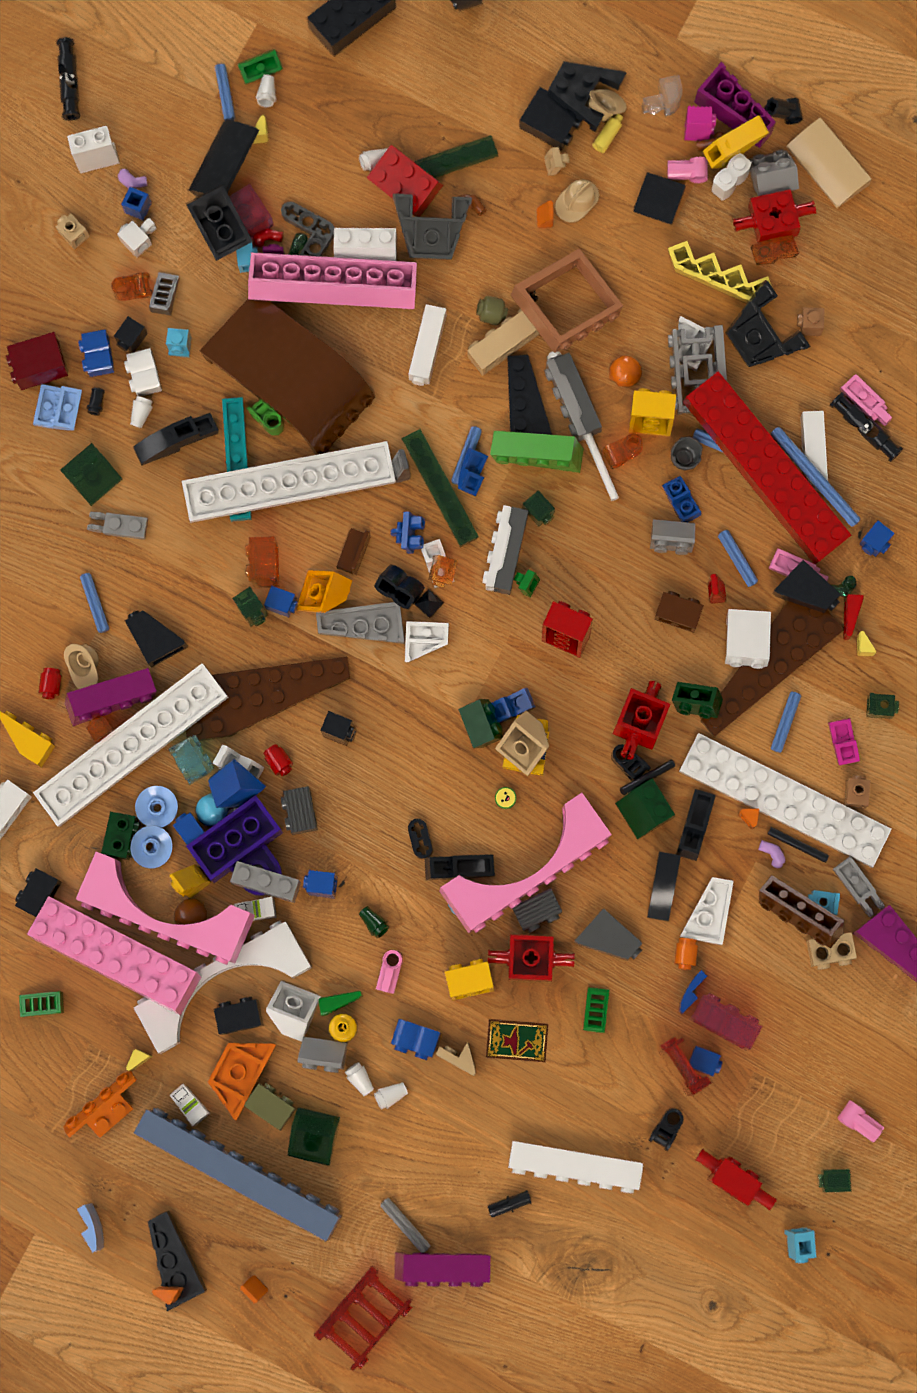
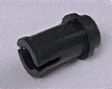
(96, 399)

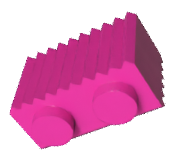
(699, 123)

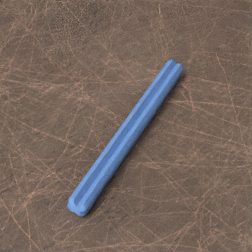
(815, 476)

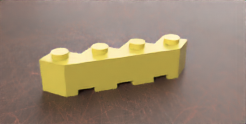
(707, 271)

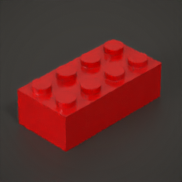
(567, 628)

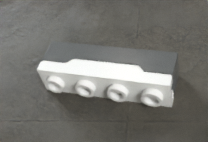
(506, 550)

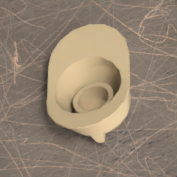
(606, 102)
(576, 200)
(82, 664)

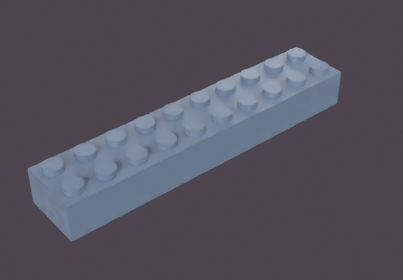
(238, 1174)

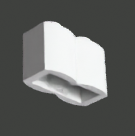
(732, 176)
(143, 372)

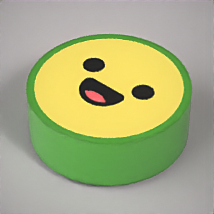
(505, 798)

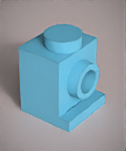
(244, 257)
(178, 342)
(831, 898)
(807, 1244)

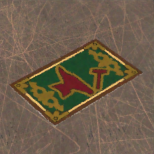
(517, 1040)

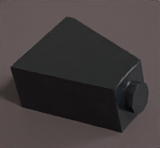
(808, 589)
(153, 638)

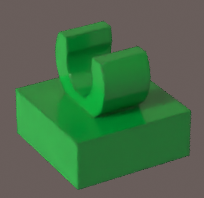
(527, 582)

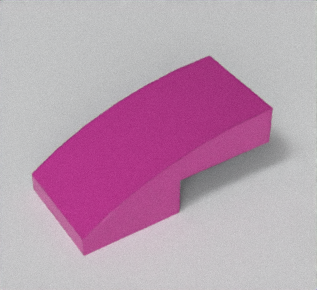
(843, 741)

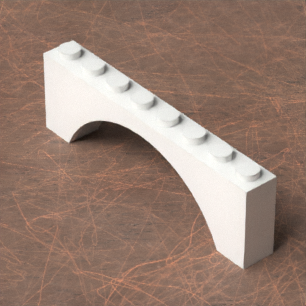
(272, 949)

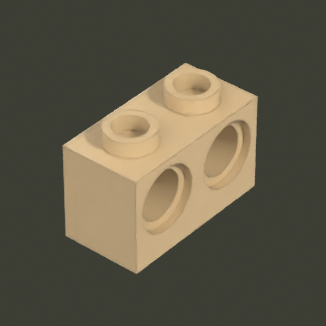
(832, 954)

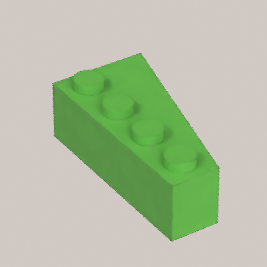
(537, 450)

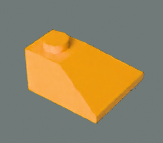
(323, 591)

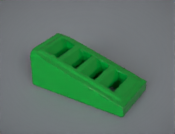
(58, 1003)
(332, 1003)
(596, 1028)

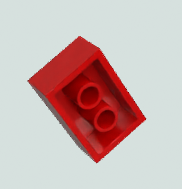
(400, 175)

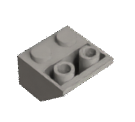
(773, 173)
(672, 536)
(322, 1053)

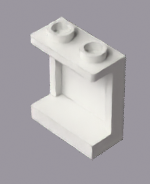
(93, 149)
(748, 638)

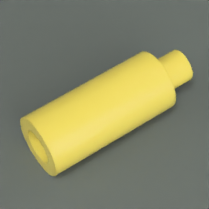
(608, 133)

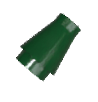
(375, 924)

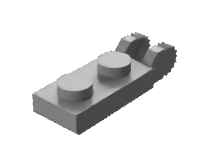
(119, 525)
(857, 885)

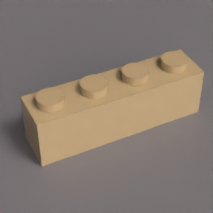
(501, 342)

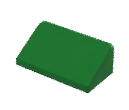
(260, 65)

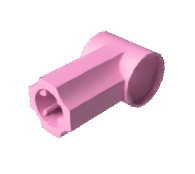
(694, 170)
(389, 974)
(855, 1118)

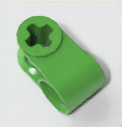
(264, 415)

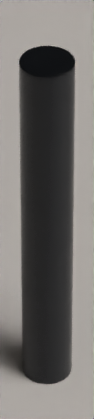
(646, 777)
(798, 844)

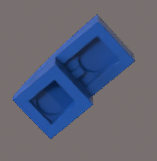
(470, 471)
(513, 705)
(689, 997)

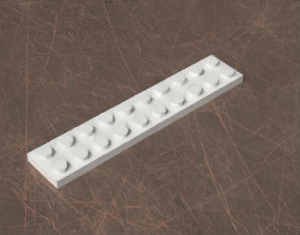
(288, 482)
(130, 745)
(785, 800)

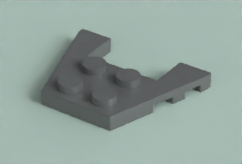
(431, 236)

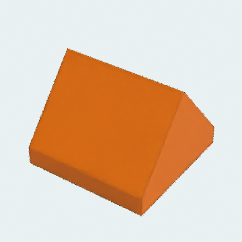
(750, 817)

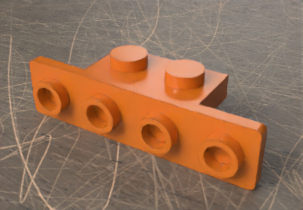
(104, 1110)

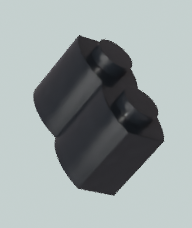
(397, 585)

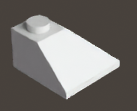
(292, 1010)

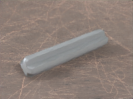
(405, 1225)

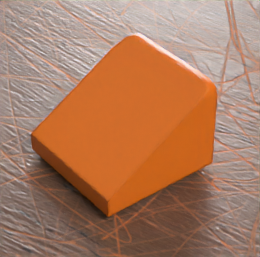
(545, 215)
(254, 1289)
(167, 1294)

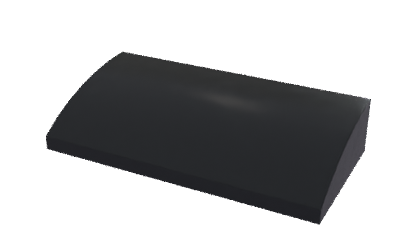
(224, 157)

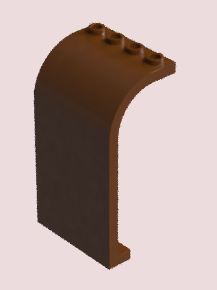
(290, 372)

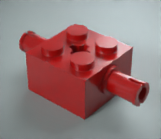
(776, 204)
(641, 719)
(541, 948)
(735, 1181)

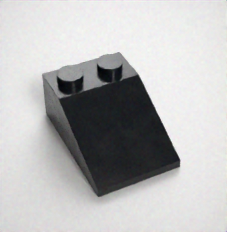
(219, 222)

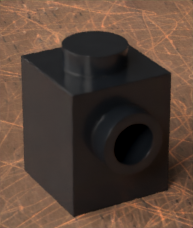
(130, 335)

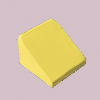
(262, 135)
(864, 646)
(137, 1059)

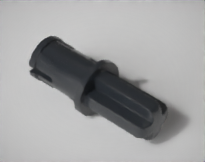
(509, 1204)

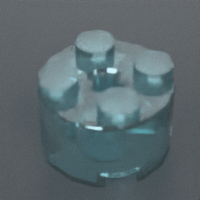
(190, 759)

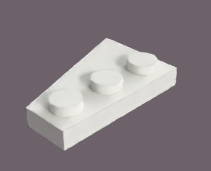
(711, 913)

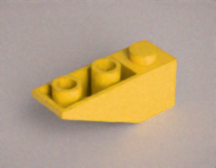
(735, 142)
(28, 743)
(189, 881)

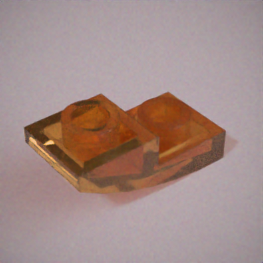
(771, 250)

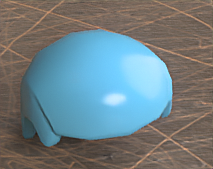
(207, 811)

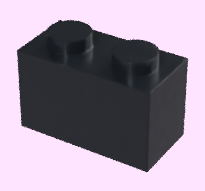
(338, 728)
(36, 892)
(238, 1016)

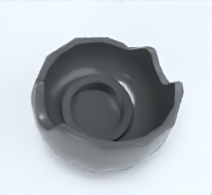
(686, 453)

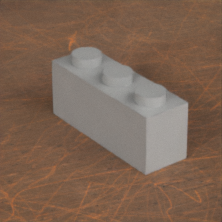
(265, 882)

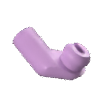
(130, 181)
(775, 852)

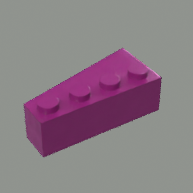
(731, 101)
(109, 696)
(892, 940)
(442, 1268)

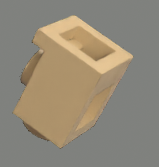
(74, 236)

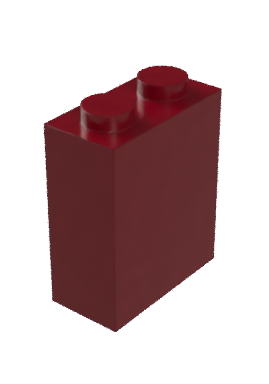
(36, 361)

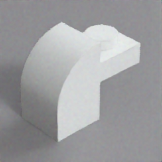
(226, 754)

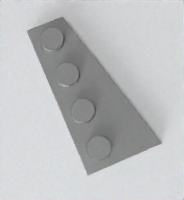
(367, 622)

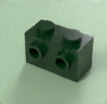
(697, 700)
(481, 723)
(119, 835)

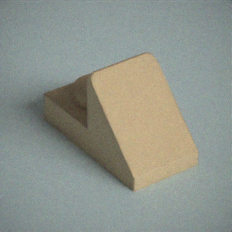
(463, 1062)

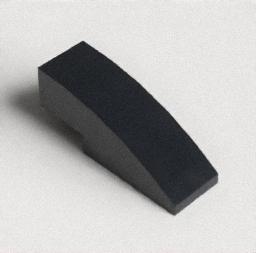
(695, 825)
(463, 865)
(663, 886)

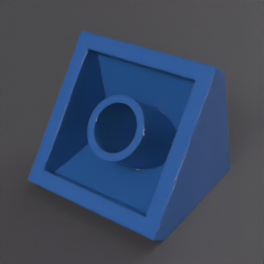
(234, 785)

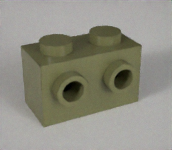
(270, 1106)

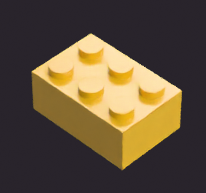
(652, 412)
(469, 980)

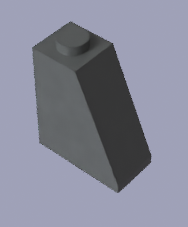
(609, 937)

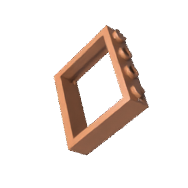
(539, 320)

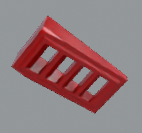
(716, 589)
(852, 607)

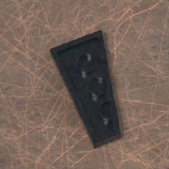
(525, 402)
(174, 1259)

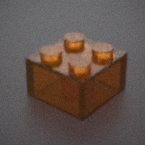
(264, 562)

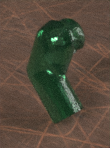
(298, 244)
(846, 586)

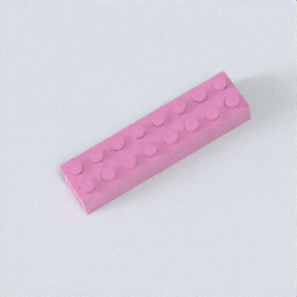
(332, 280)
(114, 955)

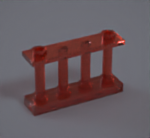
(694, 1082)
(342, 1314)

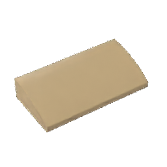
(829, 163)

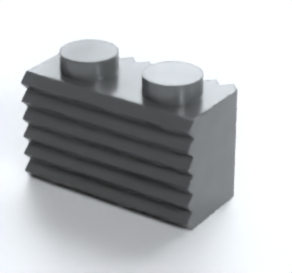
(300, 810)
(537, 910)

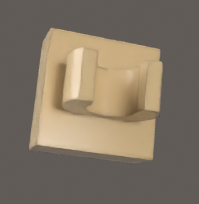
(555, 161)

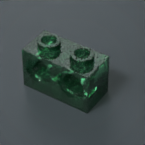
(250, 607)

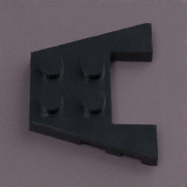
(574, 84)
(754, 335)

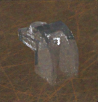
(669, 98)

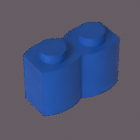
(97, 353)
(416, 1039)

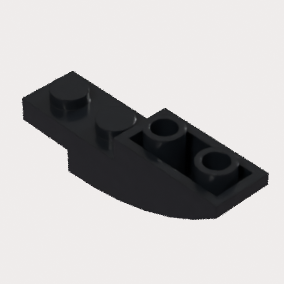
(174, 436)

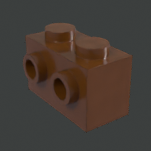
(679, 611)

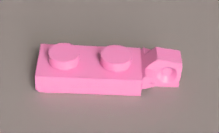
(866, 399)
(785, 563)

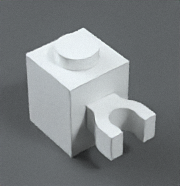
(136, 237)

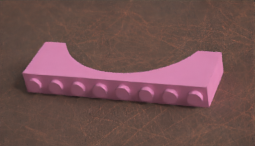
(478, 903)
(219, 935)

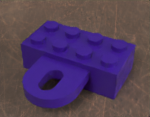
(239, 838)

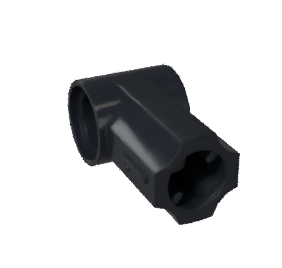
(785, 109)

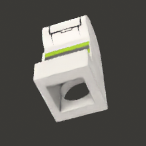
(260, 908)
(189, 1104)

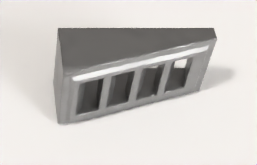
(160, 308)
(401, 466)

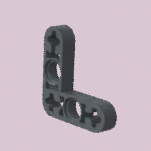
(316, 236)

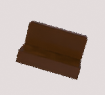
(353, 551)

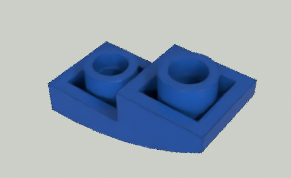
(681, 500)

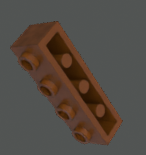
(801, 912)

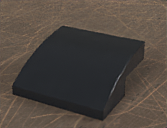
(659, 198)

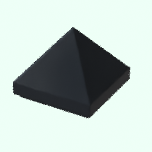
(429, 603)

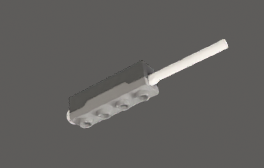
(578, 408)

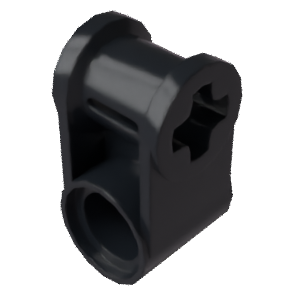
(629, 766)
(666, 1130)

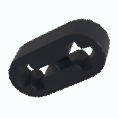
(415, 840)

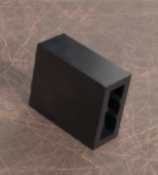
(549, 120)

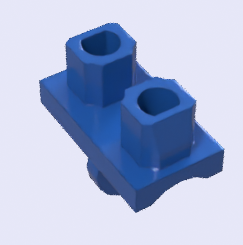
(406, 532)

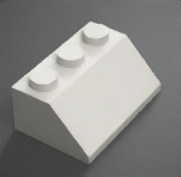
(366, 243)

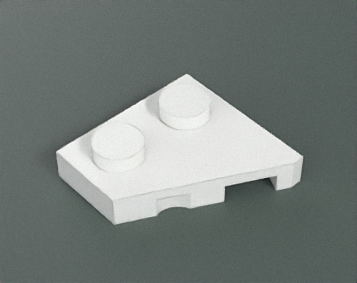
(691, 331)
(424, 638)

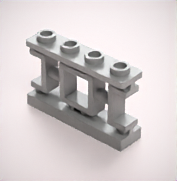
(681, 371)

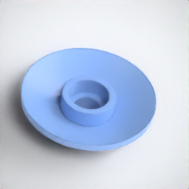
(148, 799)
(160, 850)

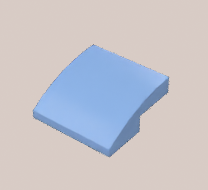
(57, 407)
(93, 1235)

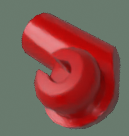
(261, 236)

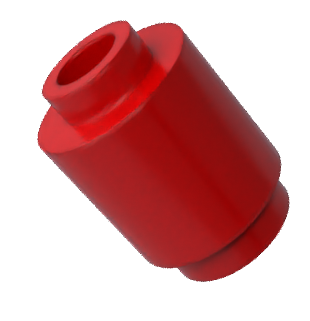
(50, 683)
(278, 760)

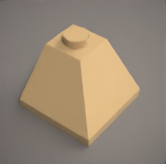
(524, 743)

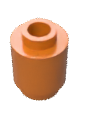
(686, 953)

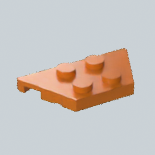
(239, 1073)

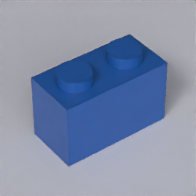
(320, 884)

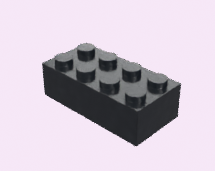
(344, 21)

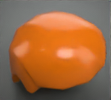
(625, 371)

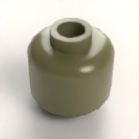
(491, 310)

